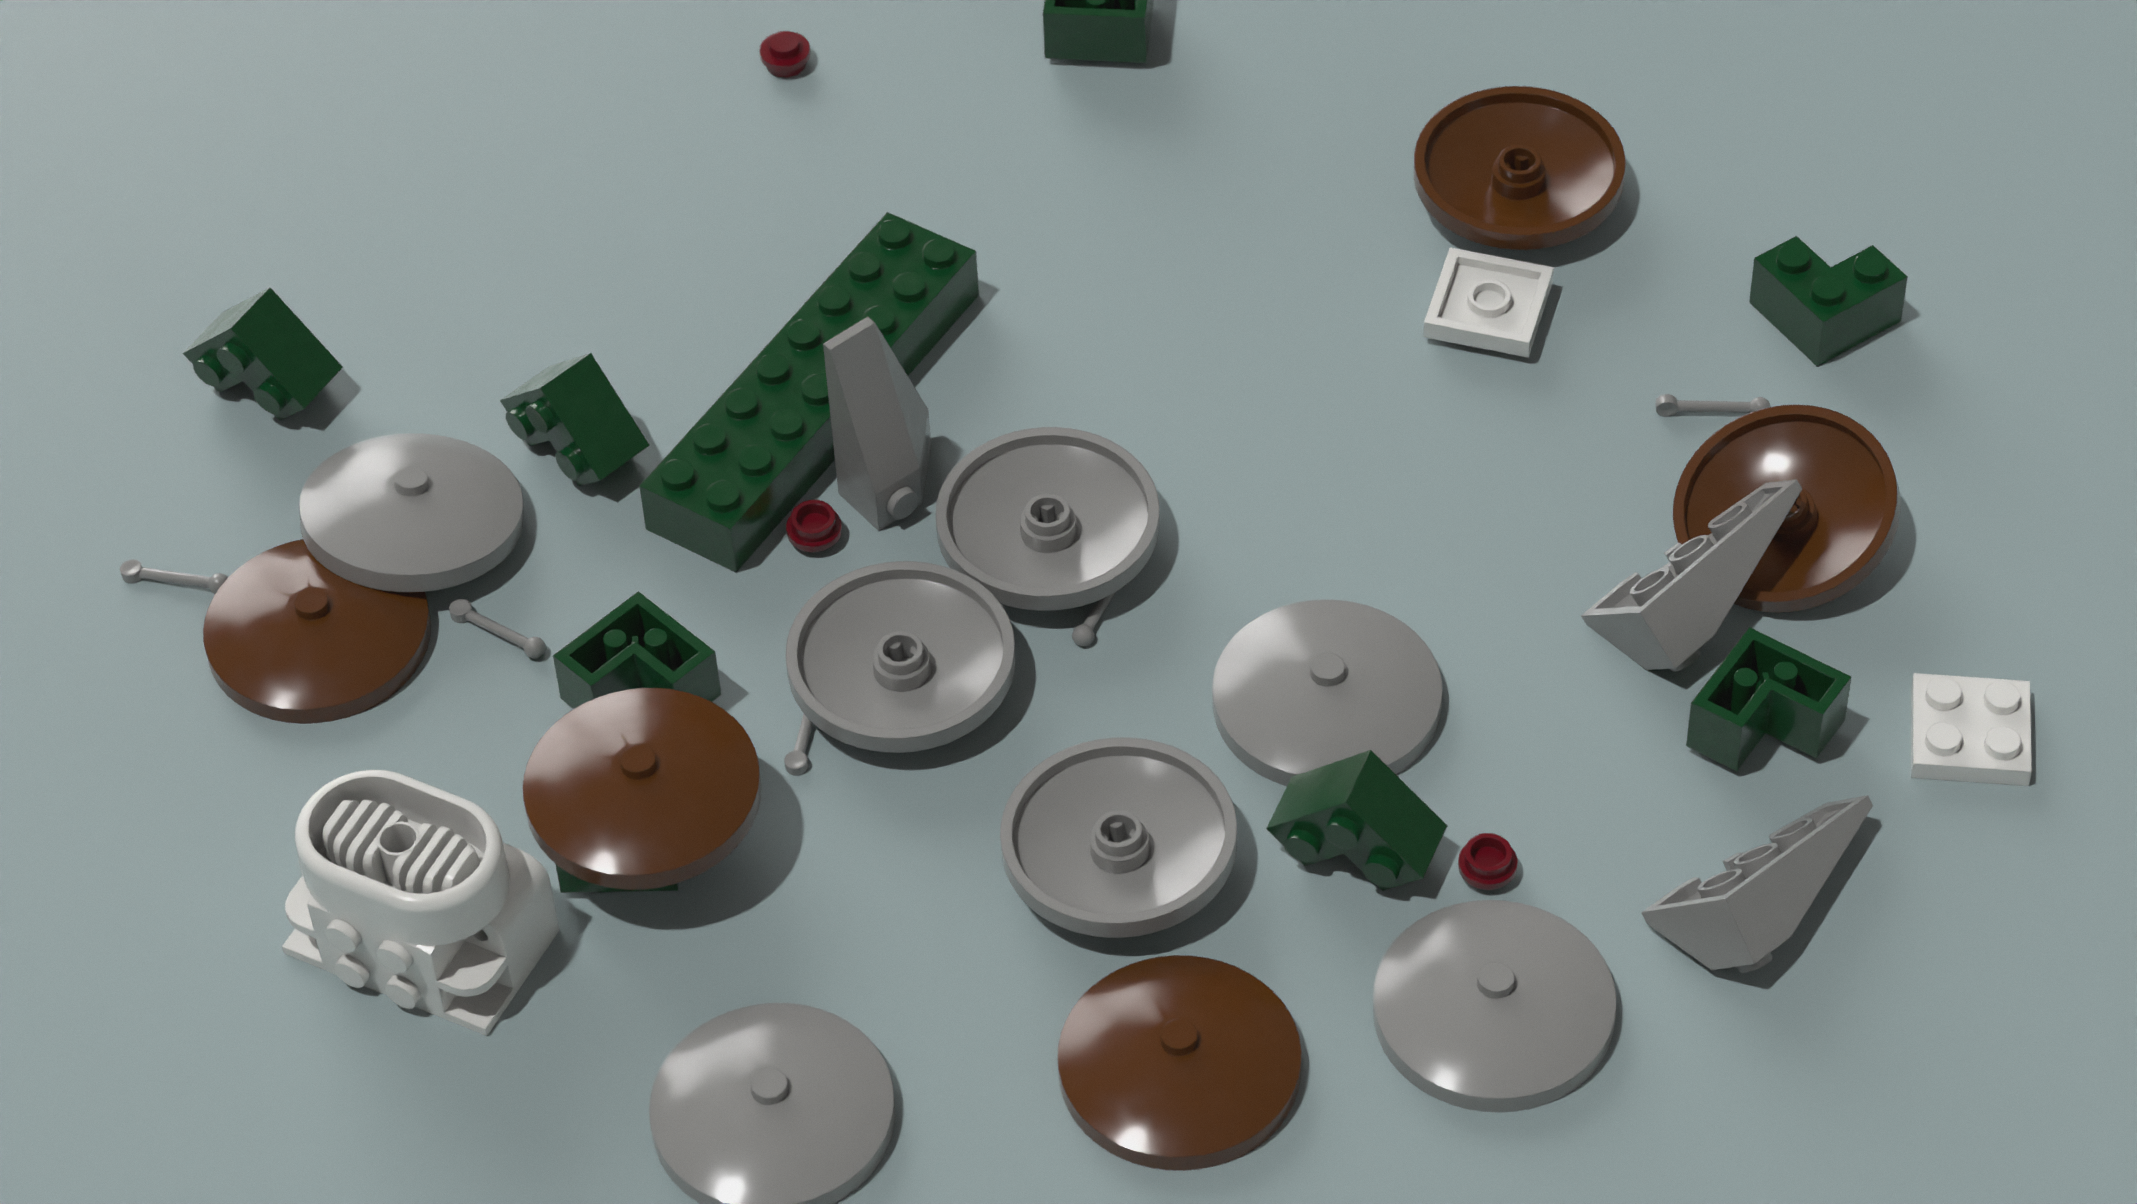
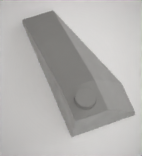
(876, 426)
(1682, 605)
(1763, 893)

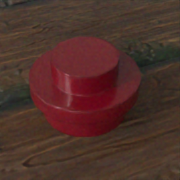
(785, 53)
(813, 526)
(1487, 862)

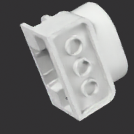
(417, 898)

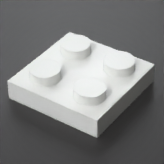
(1488, 302)
(1970, 729)

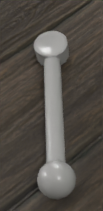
(1669, 405)
(133, 572)
(462, 612)
(1084, 634)
(796, 761)

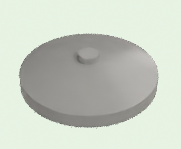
(411, 512)
(1048, 517)
(900, 656)
(1325, 686)
(1118, 837)
(1494, 1006)
(772, 1108)

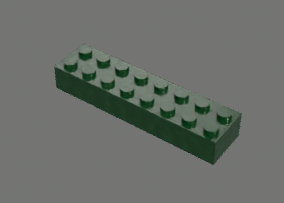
(773, 424)

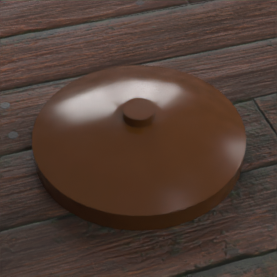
(1519, 167)
(1835, 525)
(308, 642)
(642, 788)
(1179, 1062)

